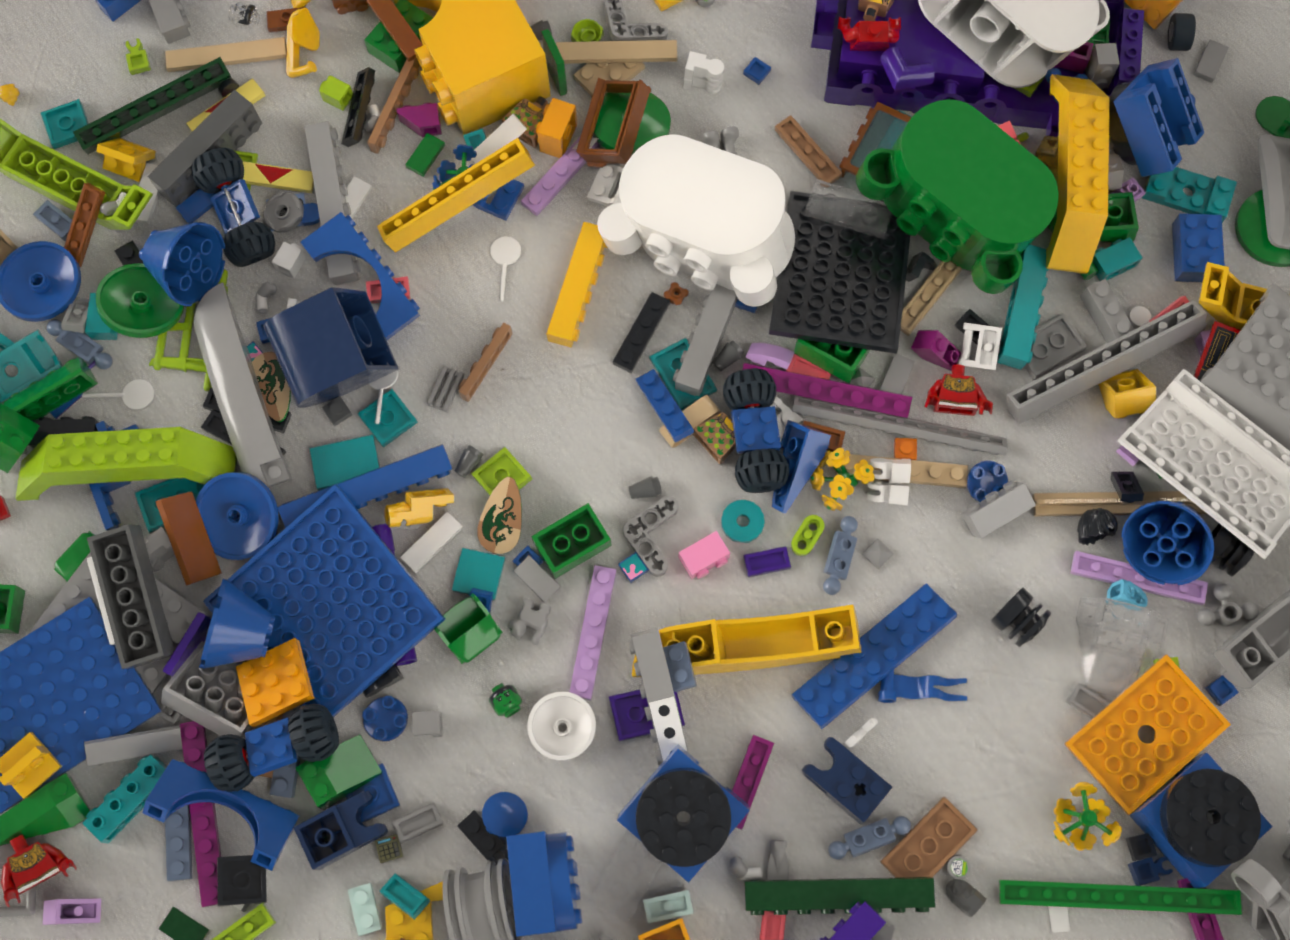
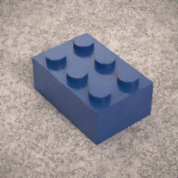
(1196, 242)

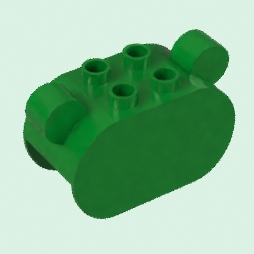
(964, 190)

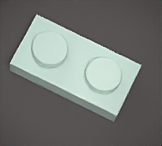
(668, 906)
(364, 909)

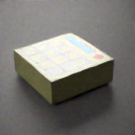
(389, 848)

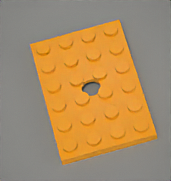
(1182, 726)

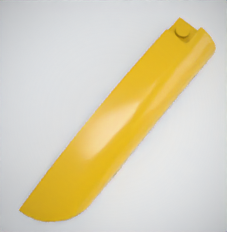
(766, 641)

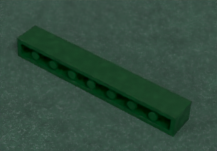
(153, 105)
(834, 894)

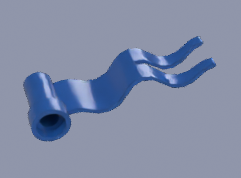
(917, 688)

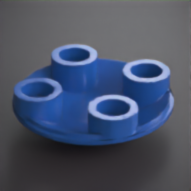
(986, 478)
(385, 718)
(504, 814)

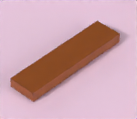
(396, 27)
(84, 221)

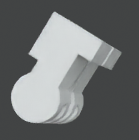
(703, 73)
(899, 478)

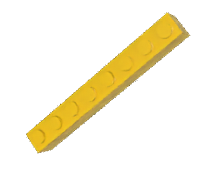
(456, 195)

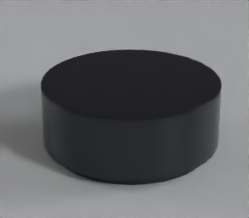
(227, 87)

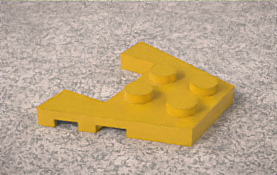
(401, 925)

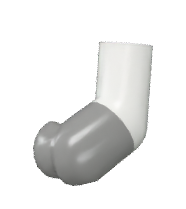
(375, 113)
(109, 208)
(261, 296)
(742, 871)

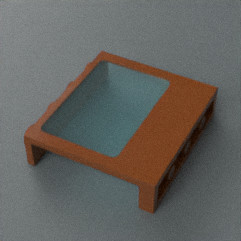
(880, 131)

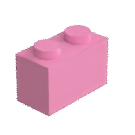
(704, 555)

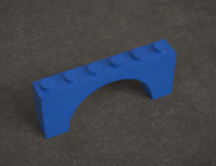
(340, 237)
(186, 785)

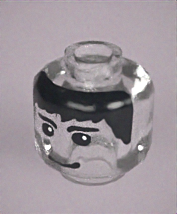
(244, 15)

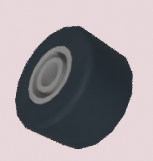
(1181, 31)

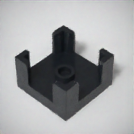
(240, 881)

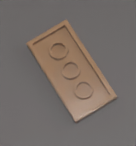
(930, 842)

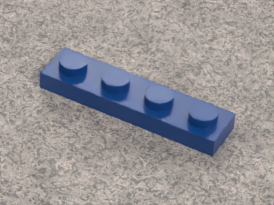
(664, 405)

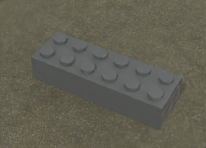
(225, 127)
(130, 596)

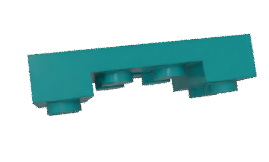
(1208, 197)
(32, 358)

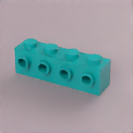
(126, 801)

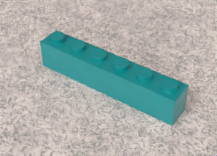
(1023, 310)

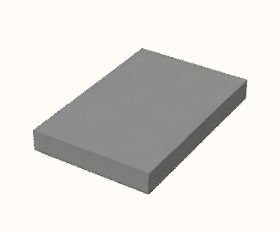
(1054, 345)

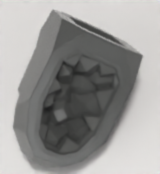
(965, 896)

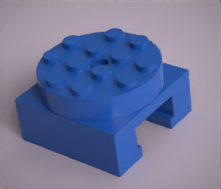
(543, 883)

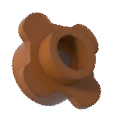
(676, 299)

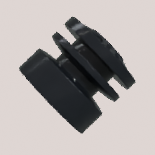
(1231, 550)
(1021, 617)

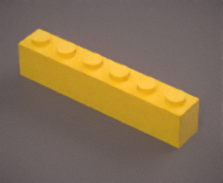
(577, 286)

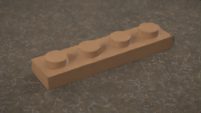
(807, 150)
(489, 355)

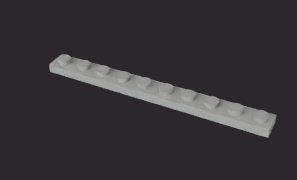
(907, 427)

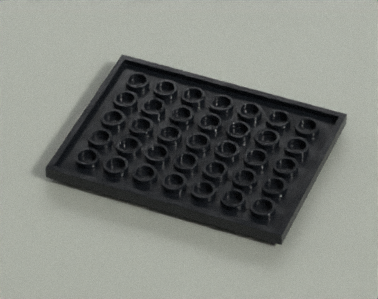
(841, 284)

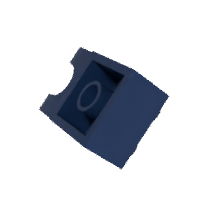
(842, 777)
(346, 831)

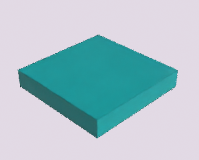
(62, 121)
(394, 418)
(478, 571)

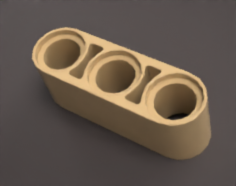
(696, 414)

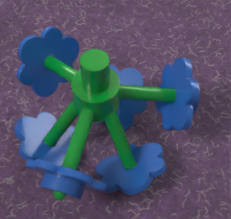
(447, 170)

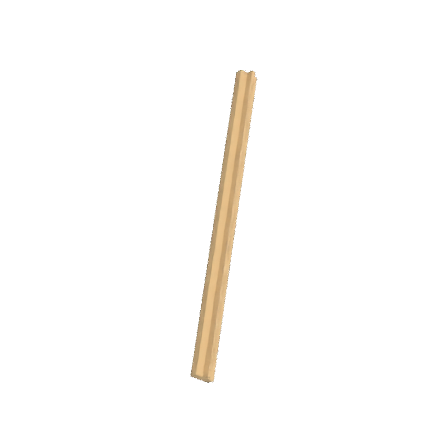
(1077, 503)

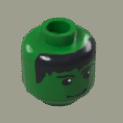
(505, 700)

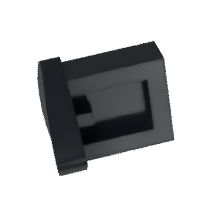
(916, 265)

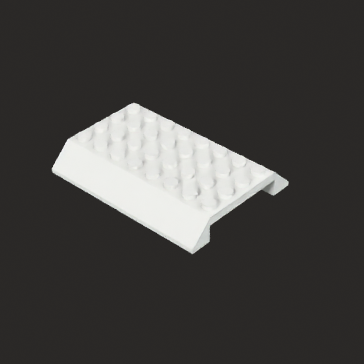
(1216, 460)

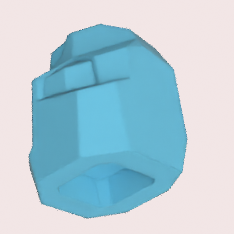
(1127, 592)

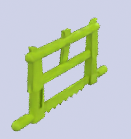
(183, 362)

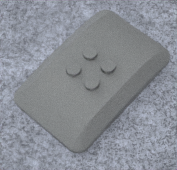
(1275, 178)

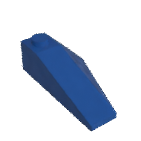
(803, 450)

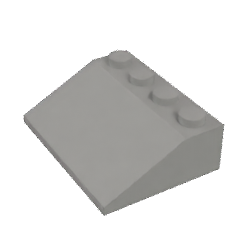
(208, 696)

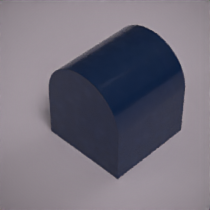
(329, 345)

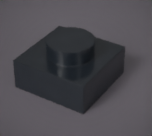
(1141, 847)

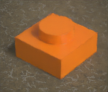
(905, 448)

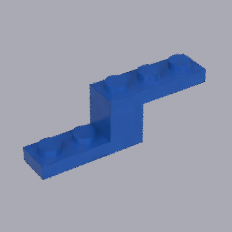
(101, 492)

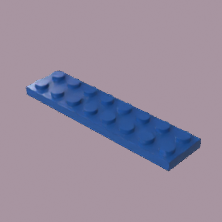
(882, 651)

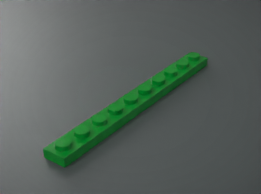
(1120, 897)

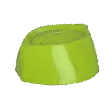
(586, 31)

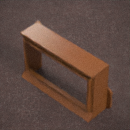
(629, 127)

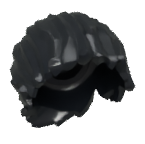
(1096, 525)

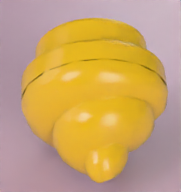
(9, 93)

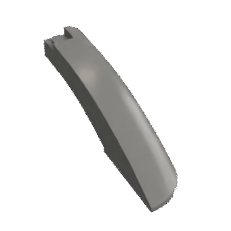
(238, 389)
(1257, 645)

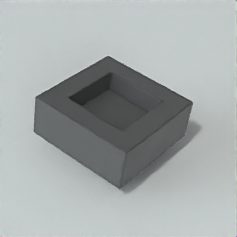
(337, 411)

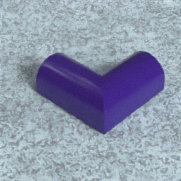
(901, 74)

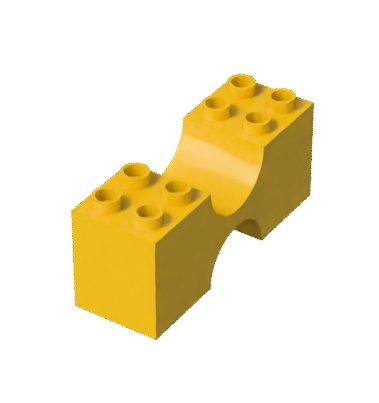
(480, 60)

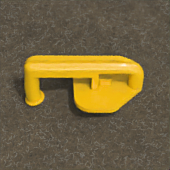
(301, 32)

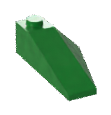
(1121, 218)
(45, 811)

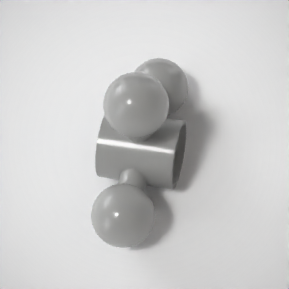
(1223, 593)

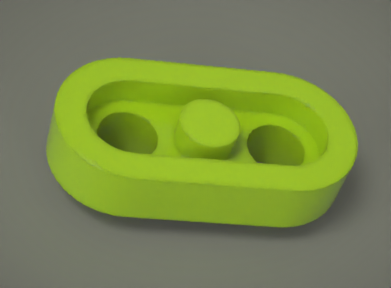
(807, 536)

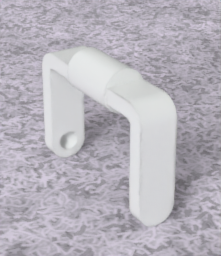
(857, 736)

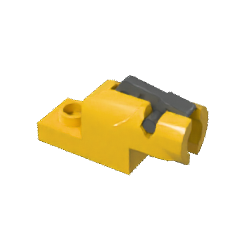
(417, 508)

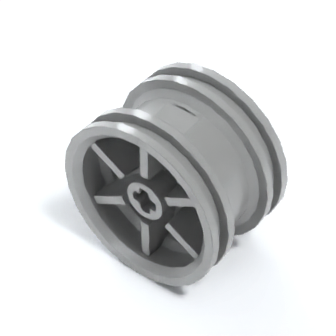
(479, 903)

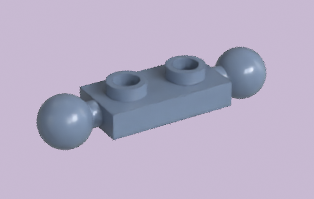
(80, 345)
(840, 555)
(869, 837)

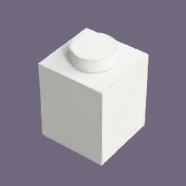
(289, 259)

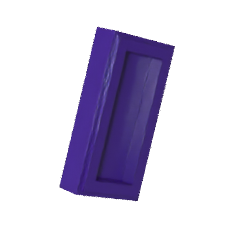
(767, 561)

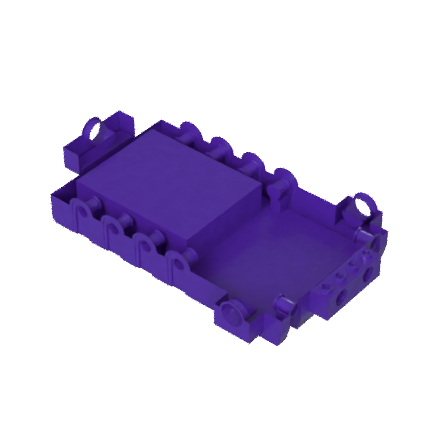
(862, 80)

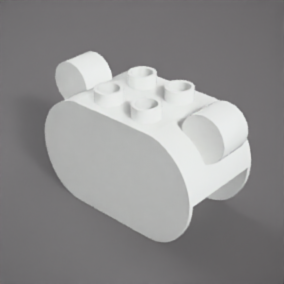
(1017, 37)
(703, 216)

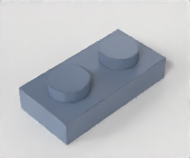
(54, 219)
(680, 666)

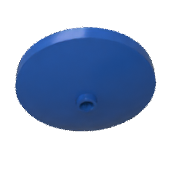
(39, 281)
(238, 514)

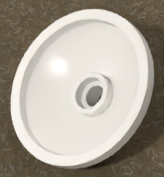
(552, 712)

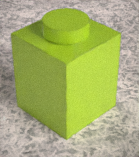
(336, 92)

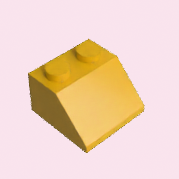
(1127, 393)

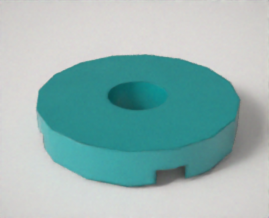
(751, 512)

